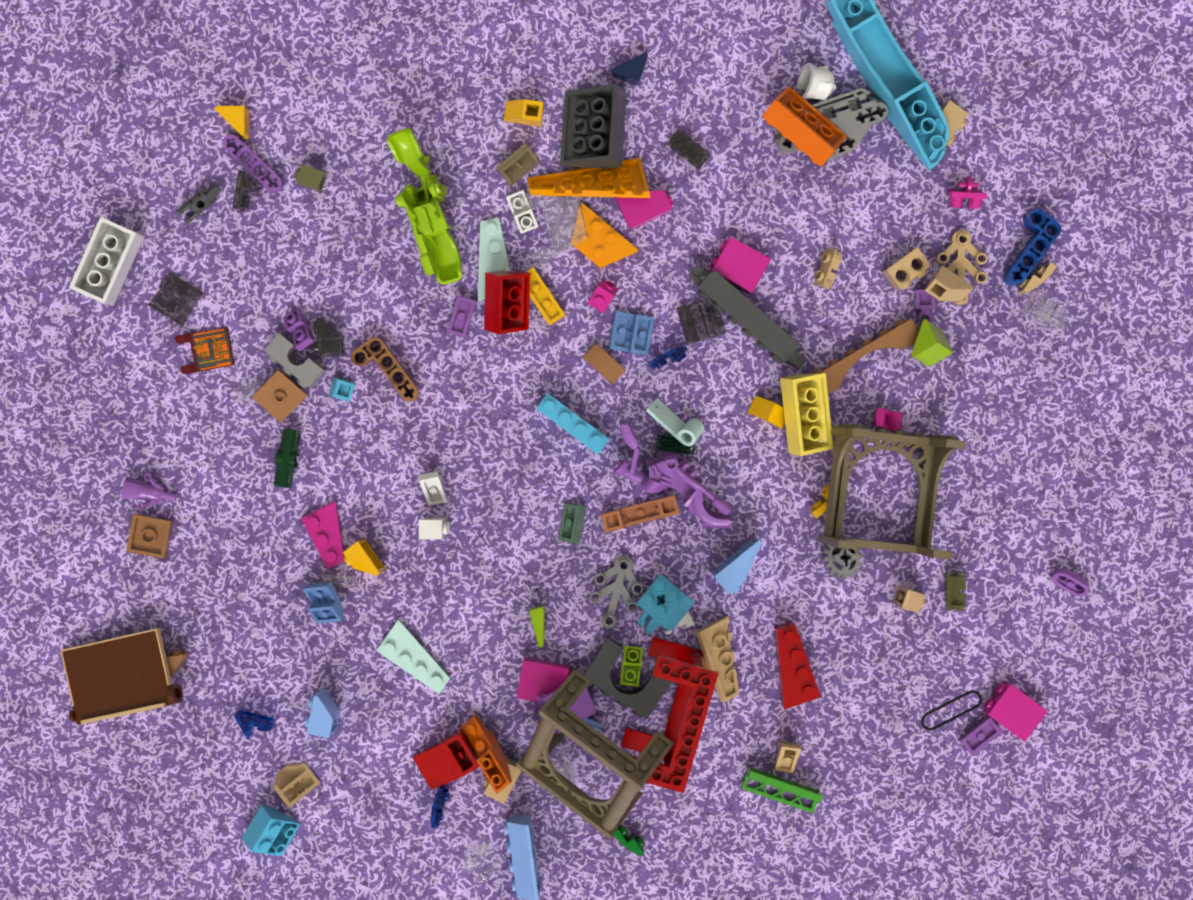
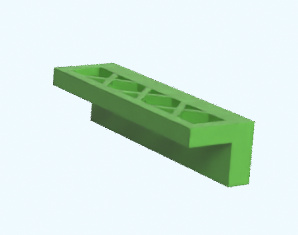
(783, 784)

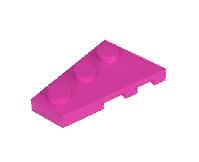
(326, 534)

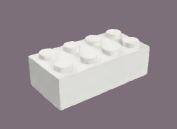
(106, 262)

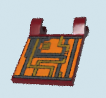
(209, 349)

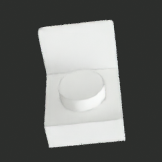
(433, 488)

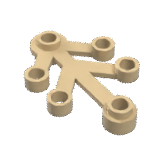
(961, 262)

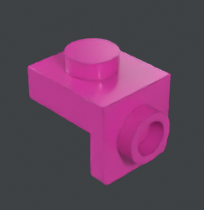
(603, 295)
(888, 419)

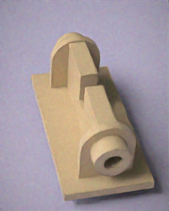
(829, 260)

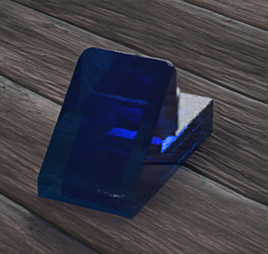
(248, 722)

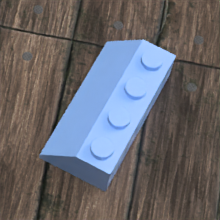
(524, 858)

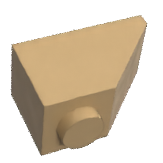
(909, 599)

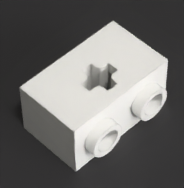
(433, 528)

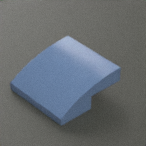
(639, 336)
(325, 602)

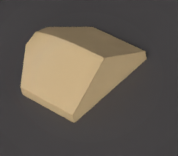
(294, 782)

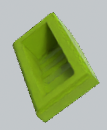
(537, 617)

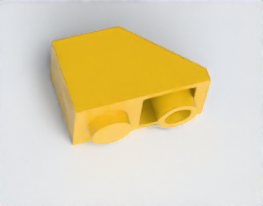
(524, 112)

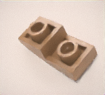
(603, 363)

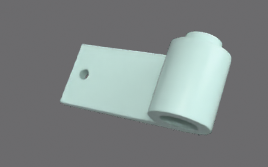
(685, 433)

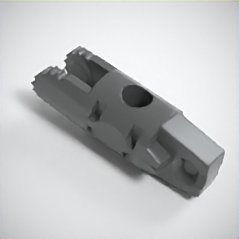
(205, 195)

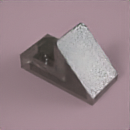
(244, 187)

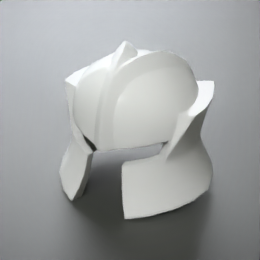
(816, 81)

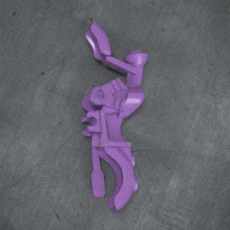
(667, 472)

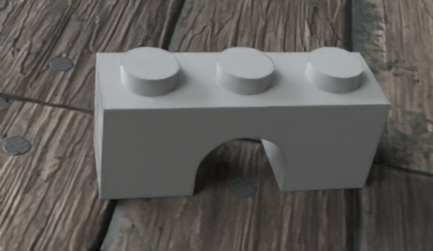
(281, 351)

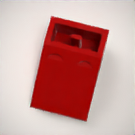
(447, 760)

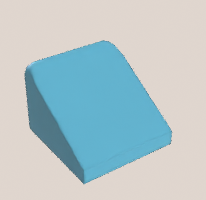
(341, 389)

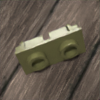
(955, 582)

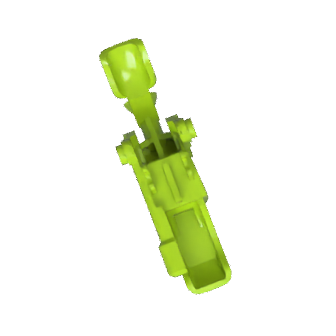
(427, 219)

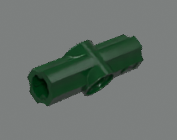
(286, 458)

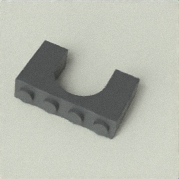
(640, 700)

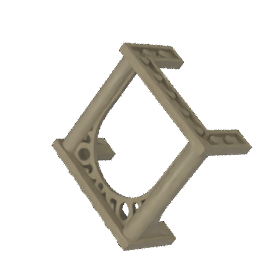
(935, 453)
(635, 773)

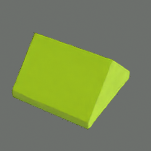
(930, 345)

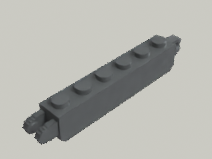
(747, 316)

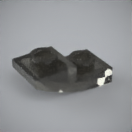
(688, 149)

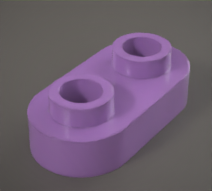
(1069, 581)

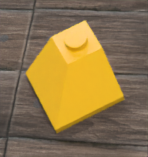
(363, 558)

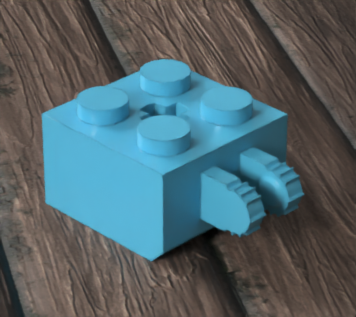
(664, 604)

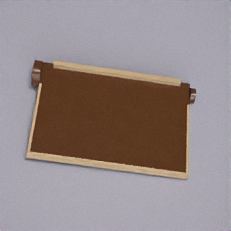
(119, 677)

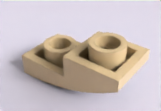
(1034, 281)

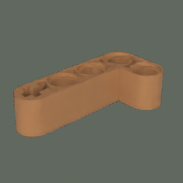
(391, 371)

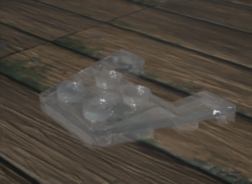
(563, 223)

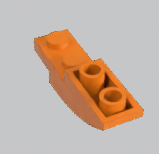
(489, 752)

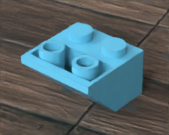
(270, 831)

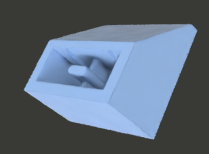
(323, 716)

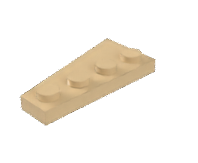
(716, 648)

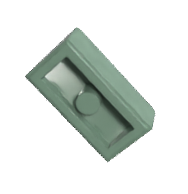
(572, 523)

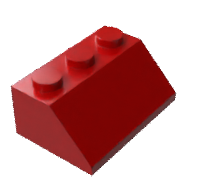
(506, 301)

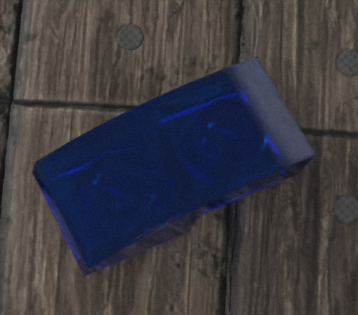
(674, 354)
(439, 802)

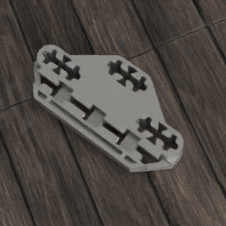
(845, 120)

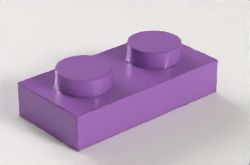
(461, 316)
(980, 735)

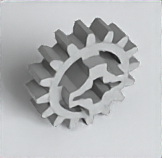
(842, 565)

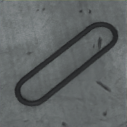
(933, 728)

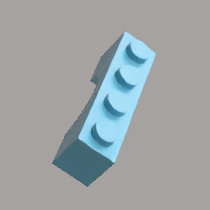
(572, 423)

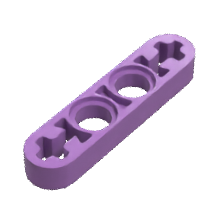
(254, 162)

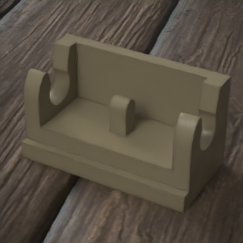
(517, 164)

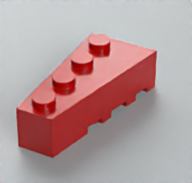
(794, 671)

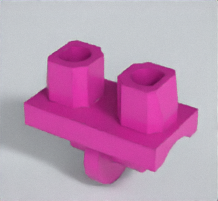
(975, 196)

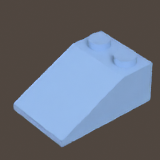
(734, 570)

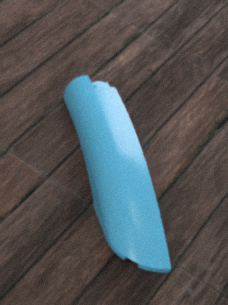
(891, 78)

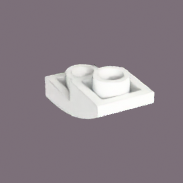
(524, 219)

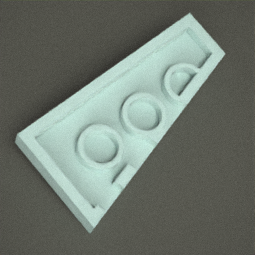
(491, 252)
(407, 653)

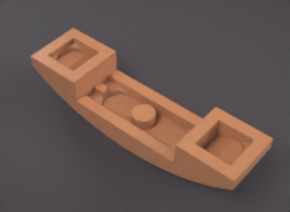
(640, 513)

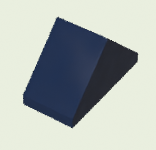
(631, 70)

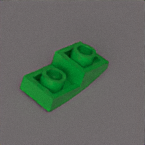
(631, 842)

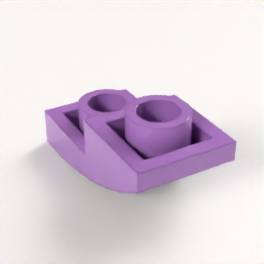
(299, 329)

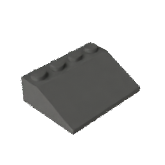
(593, 127)

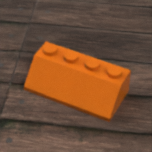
(804, 126)

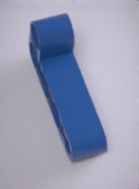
(1029, 251)

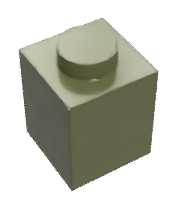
(310, 178)

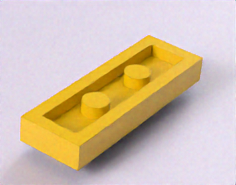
(543, 299)

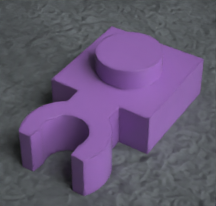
(925, 302)

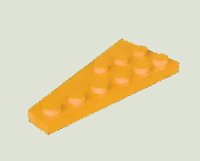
(620, 182)

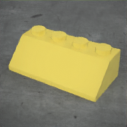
(806, 413)

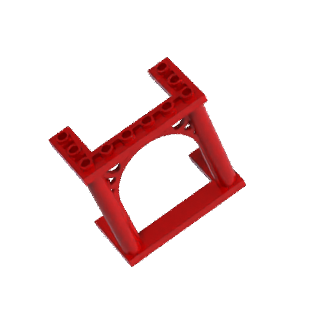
(687, 715)

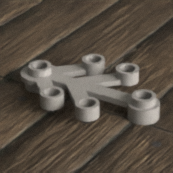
(617, 588)

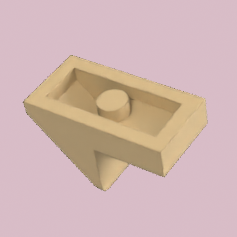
(787, 756)

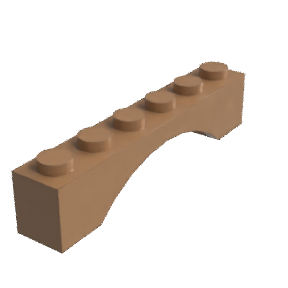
(900, 337)

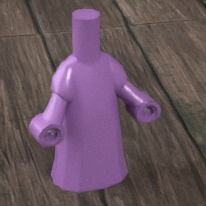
(153, 492)

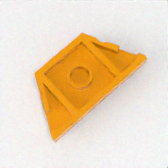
(603, 242)

